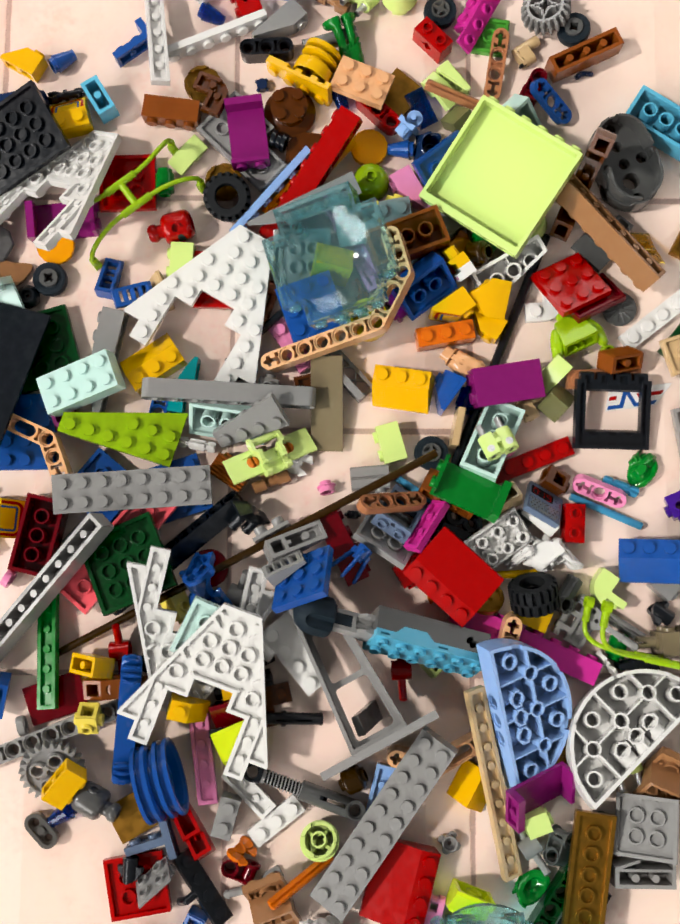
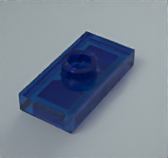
(418, 101)

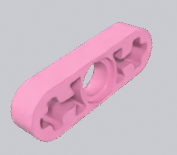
(614, 491)

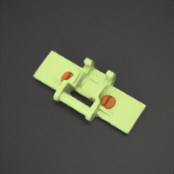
(267, 463)

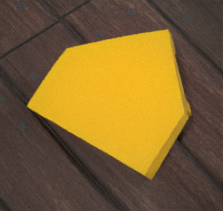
(492, 297)

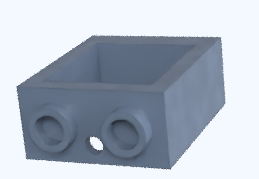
(392, 526)

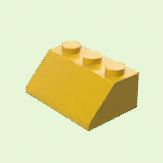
(156, 360)
(402, 389)

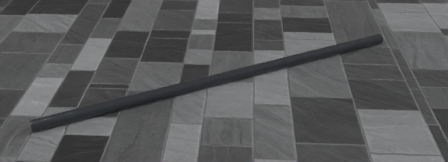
(499, 352)

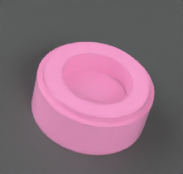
(8, 578)

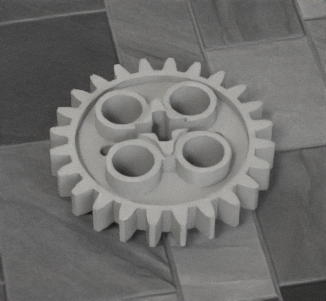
(43, 757)

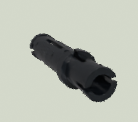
(290, 718)

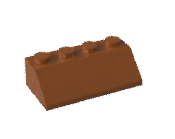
(422, 232)

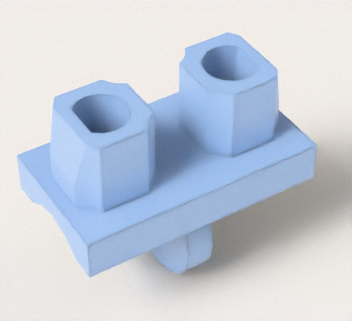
(408, 125)

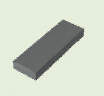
(366, 718)

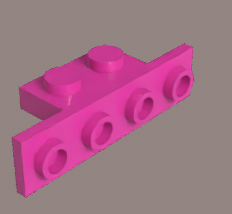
(473, 21)

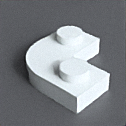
(539, 311)

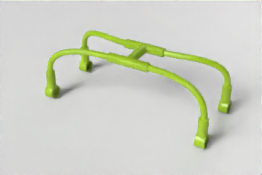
(137, 203)
(607, 608)

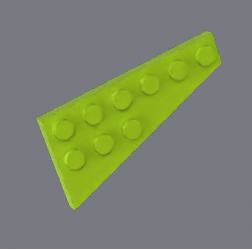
(141, 435)

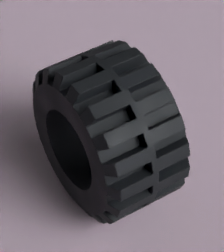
(215, 184)
(533, 594)

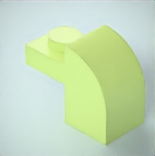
(602, 586)

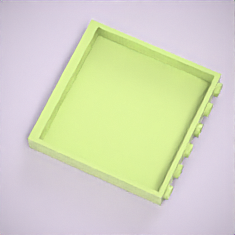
(501, 175)

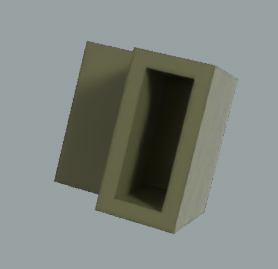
(455, 118)
(556, 402)

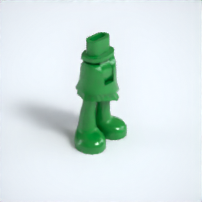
(353, 49)

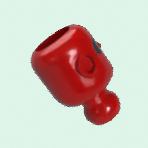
(173, 227)

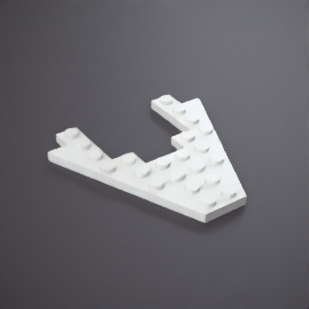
(78, 171)
(229, 271)
(158, 623)
(224, 654)

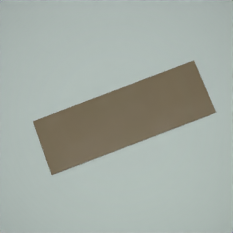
(328, 411)

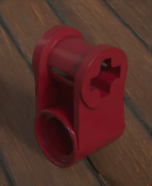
(536, 73)
(240, 873)

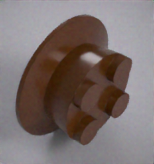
(290, 111)

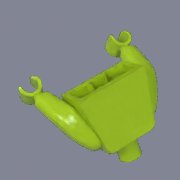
(572, 337)

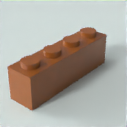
(584, 55)

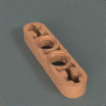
(496, 65)
(412, 502)

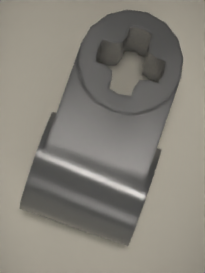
(558, 845)

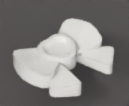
(296, 469)
(612, 670)

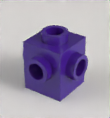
(671, 502)

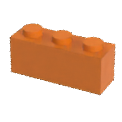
(444, 335)

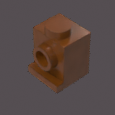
(554, 480)

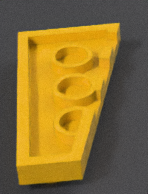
(309, 85)

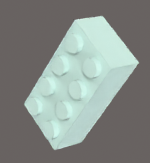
(81, 383)
(474, 457)

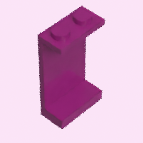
(247, 132)
(40, 216)
(505, 383)
(537, 791)

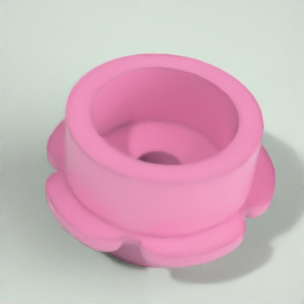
(326, 487)

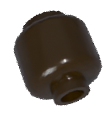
(479, 252)
(353, 779)

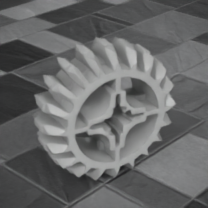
(545, 15)

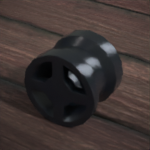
(278, 141)

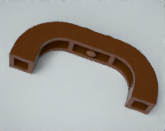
(589, 167)

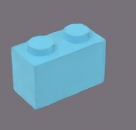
(100, 99)

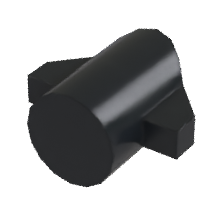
(660, 613)
(130, 869)

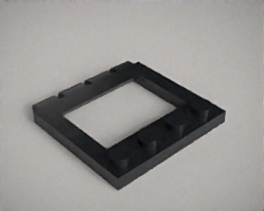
(612, 439)

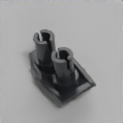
(248, 513)

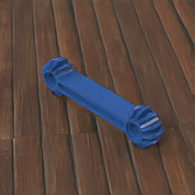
(129, 682)

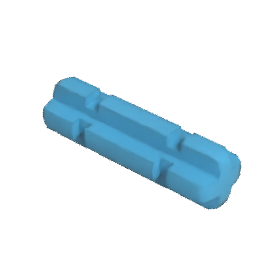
(630, 490)

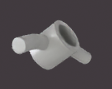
(235, 591)
(530, 850)

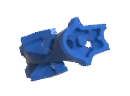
(198, 579)

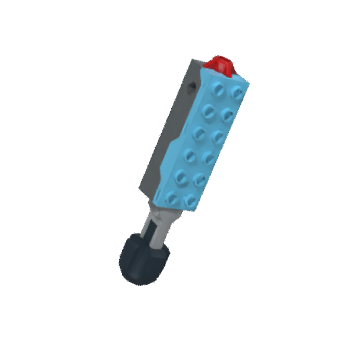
(397, 635)

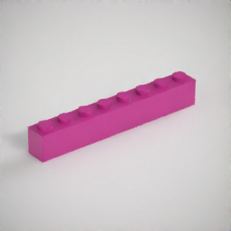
(567, 659)

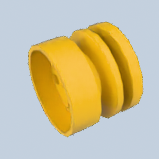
(318, 59)

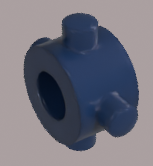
(262, 85)

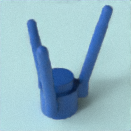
(361, 554)

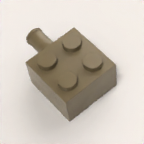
(662, 641)

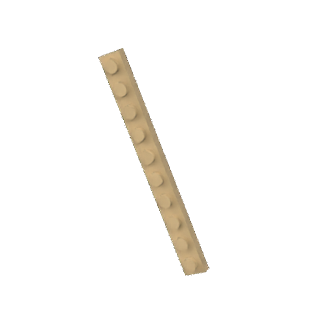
(492, 782)

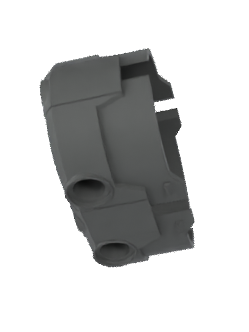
(631, 143)

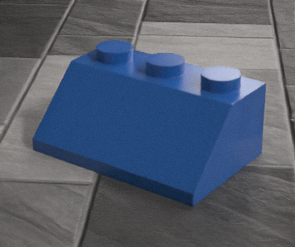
(430, 285)
(649, 561)

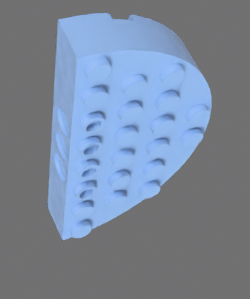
(526, 705)

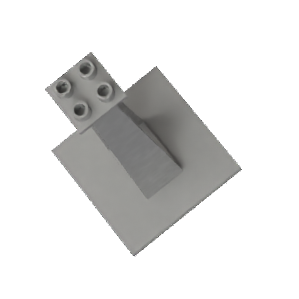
(359, 749)

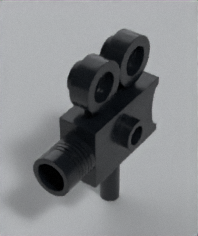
(460, 533)

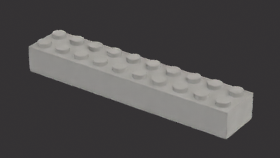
(383, 823)

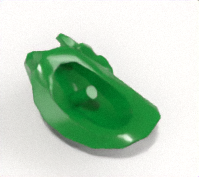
(641, 469)
(531, 887)

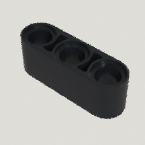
(258, 46)

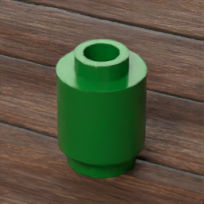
(164, 176)
(615, 644)

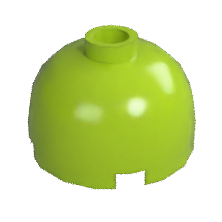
(372, 181)

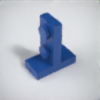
(134, 47)

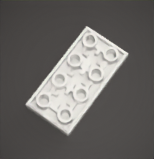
(500, 539)

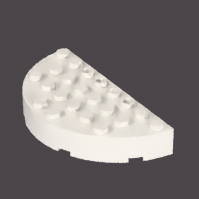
(619, 728)

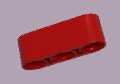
(381, 119)

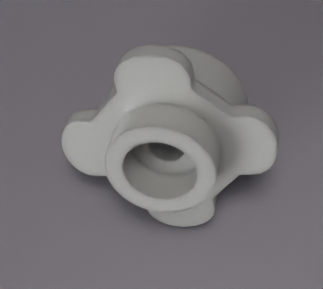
(449, 848)

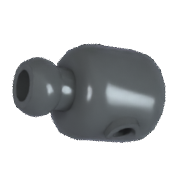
(95, 801)

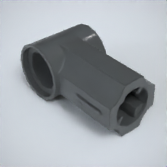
(567, 593)

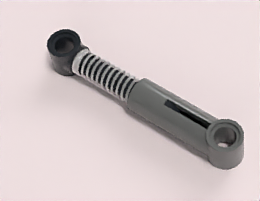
(309, 793)

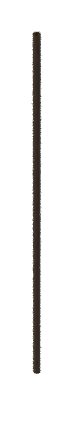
(259, 546)

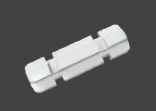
(197, 444)
(519, 557)

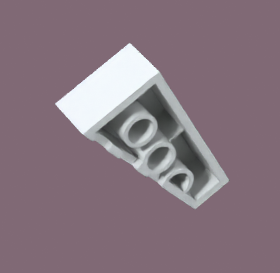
(509, 268)
(288, 647)

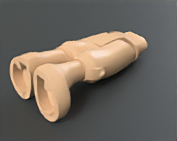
(460, 361)

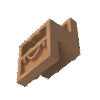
(661, 775)
(259, 892)

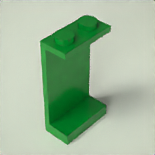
(469, 490)

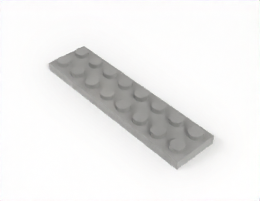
(131, 489)

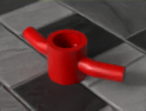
(119, 647)
(401, 671)

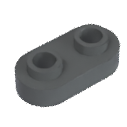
(40, 831)

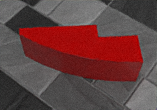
(194, 834)

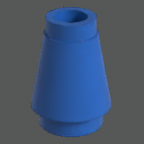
(61, 61)
(401, 149)

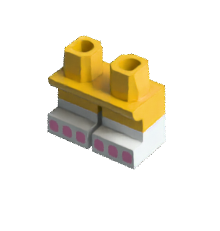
(459, 262)

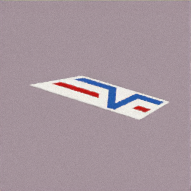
(630, 400)

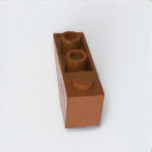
(103, 689)

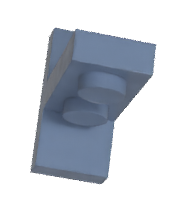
(154, 840)

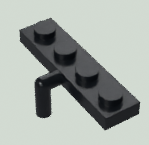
(201, 888)

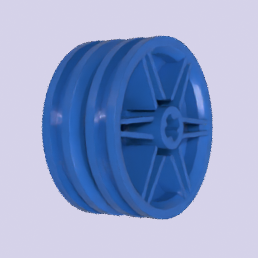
(158, 781)

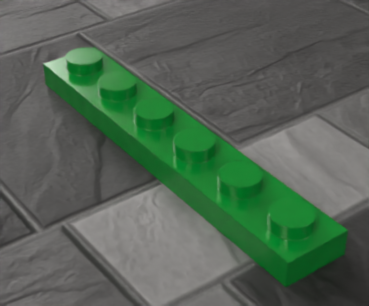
(48, 657)

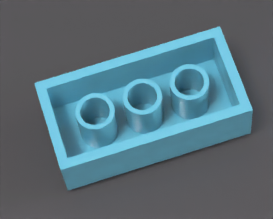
(660, 119)

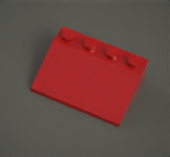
(453, 576)
(402, 885)

